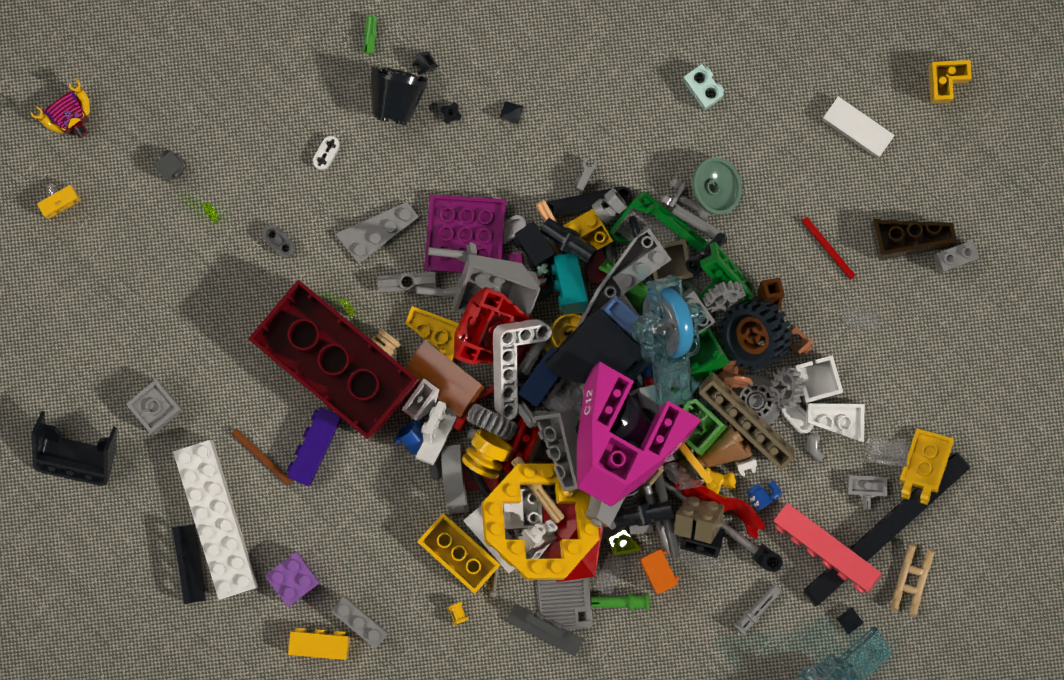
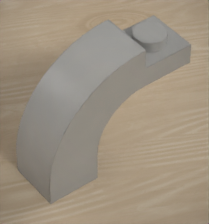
(454, 479)

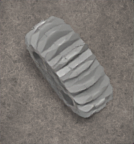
(492, 422)

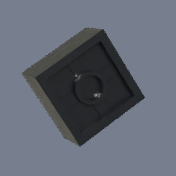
(533, 245)

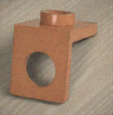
(805, 345)

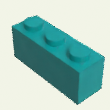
(569, 283)

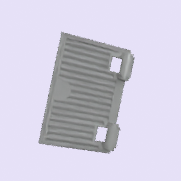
(564, 600)

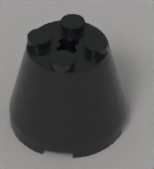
(395, 94)
(631, 423)

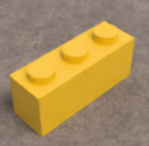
(319, 644)

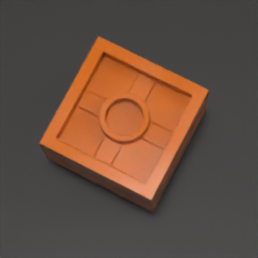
(658, 571)

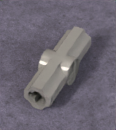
(393, 283)

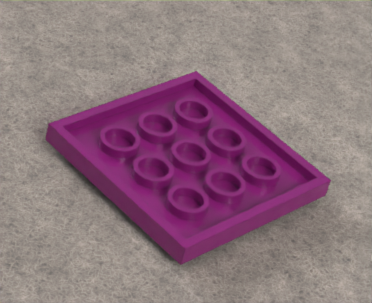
(462, 220)

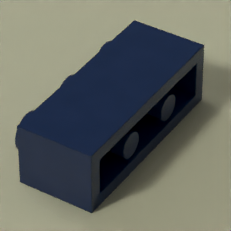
(539, 383)

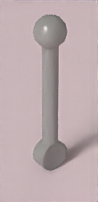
(493, 593)

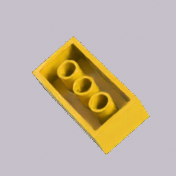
(459, 553)

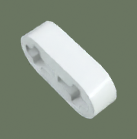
(322, 151)

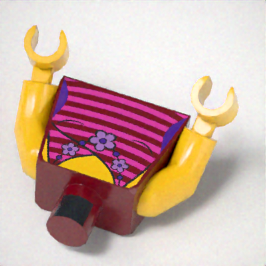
(67, 112)

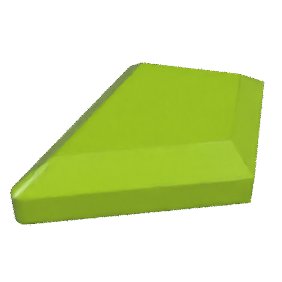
(622, 543)

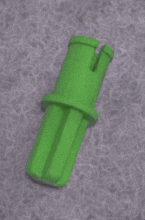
(369, 35)

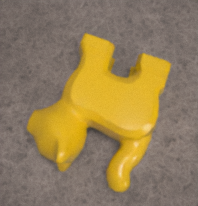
(727, 480)

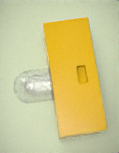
(58, 200)

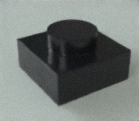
(849, 620)

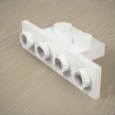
(436, 432)

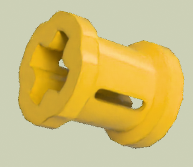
(457, 613)

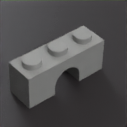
(359, 622)

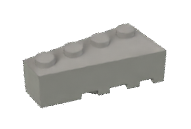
(560, 436)

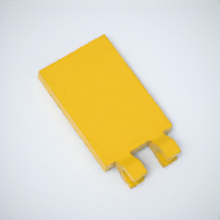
(925, 463)

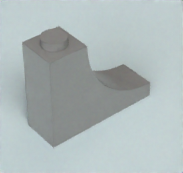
(601, 513)

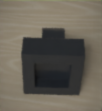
(425, 61)

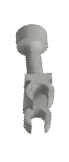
(679, 197)

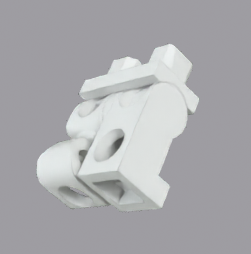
(538, 538)

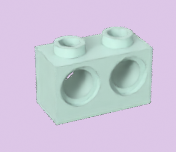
(698, 89)

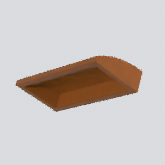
(454, 384)

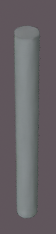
(659, 524)

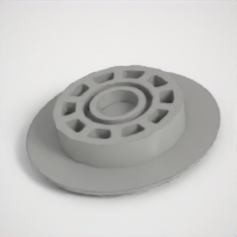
(758, 400)

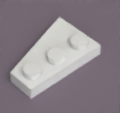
(838, 418)

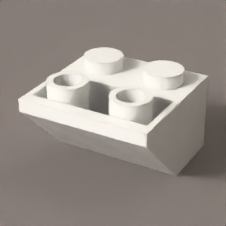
(523, 514)

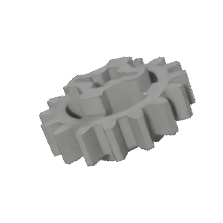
(724, 296)
(787, 387)

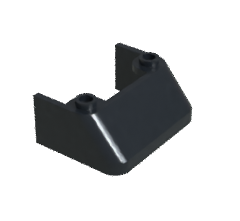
(72, 458)

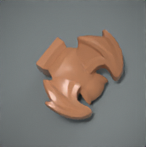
(731, 378)

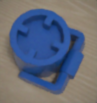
(410, 436)

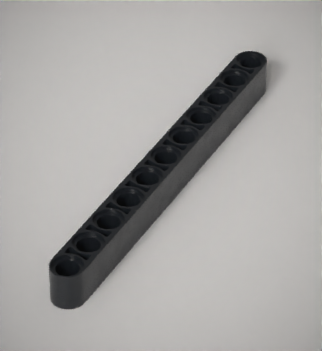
(886, 530)

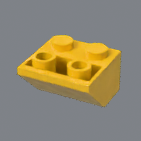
(591, 229)

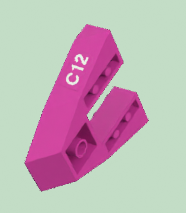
(609, 465)

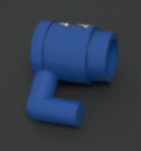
(760, 497)

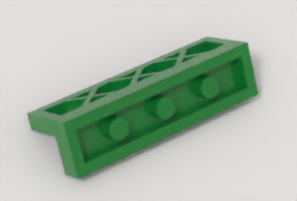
(722, 269)

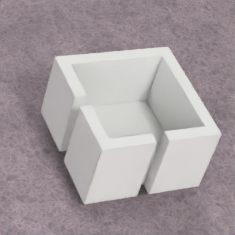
(820, 379)

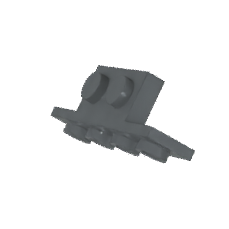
(548, 631)

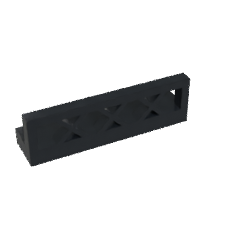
(189, 564)

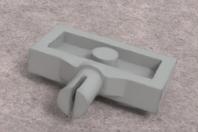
(867, 488)

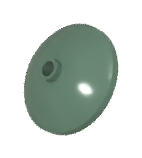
(724, 186)

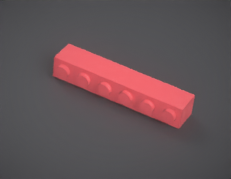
(827, 548)

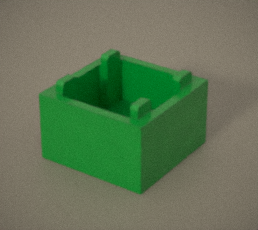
(708, 358)

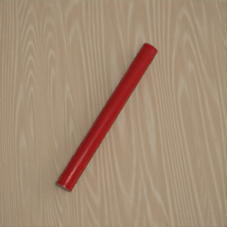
(828, 248)

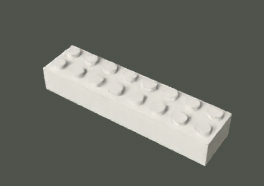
(215, 519)

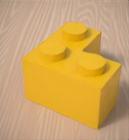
(943, 76)

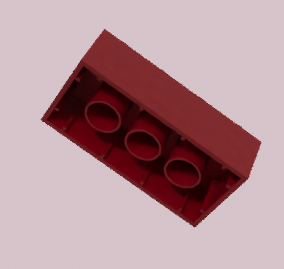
(334, 360)

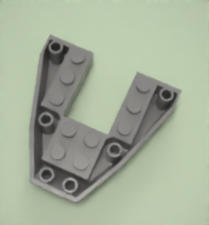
(637, 263)

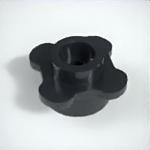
(451, 108)

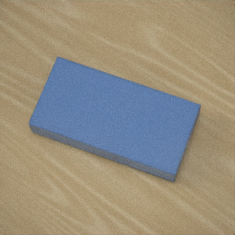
(621, 313)

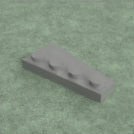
(373, 233)

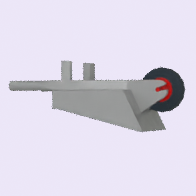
(504, 276)

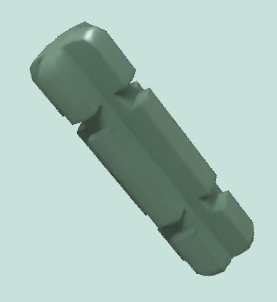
(544, 268)

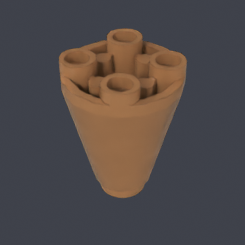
(727, 448)

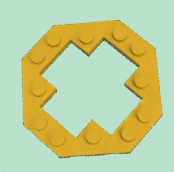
(514, 550)

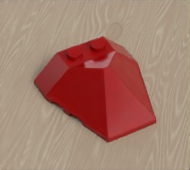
(475, 330)
(568, 530)

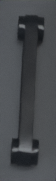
(581, 203)

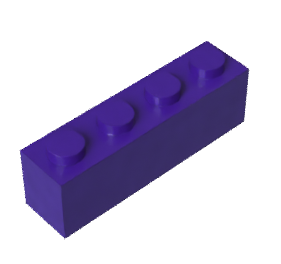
(314, 446)

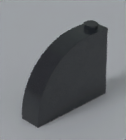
(594, 342)

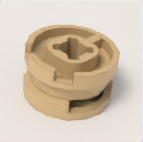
(389, 342)

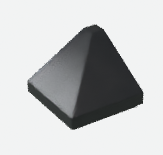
(511, 112)

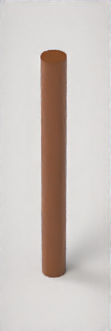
(261, 456)

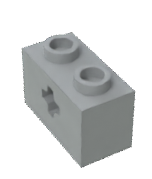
(956, 256)

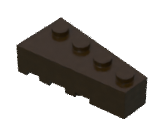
(906, 238)

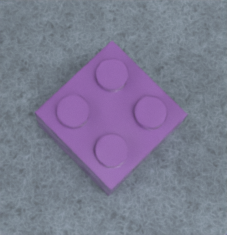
(292, 579)

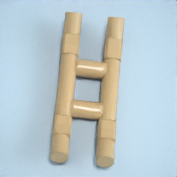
(921, 572)

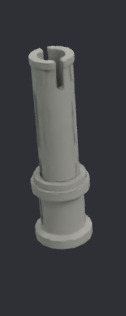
(750, 616)

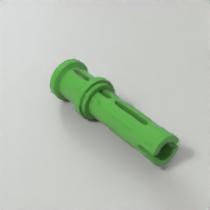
(631, 602)

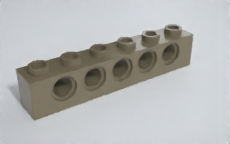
(746, 421)

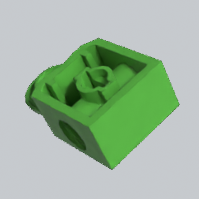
(707, 430)

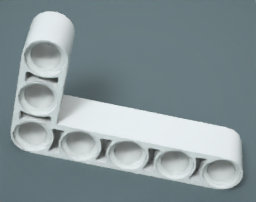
(509, 362)

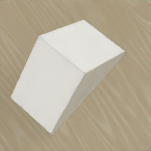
(421, 400)

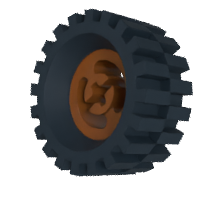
(742, 340)

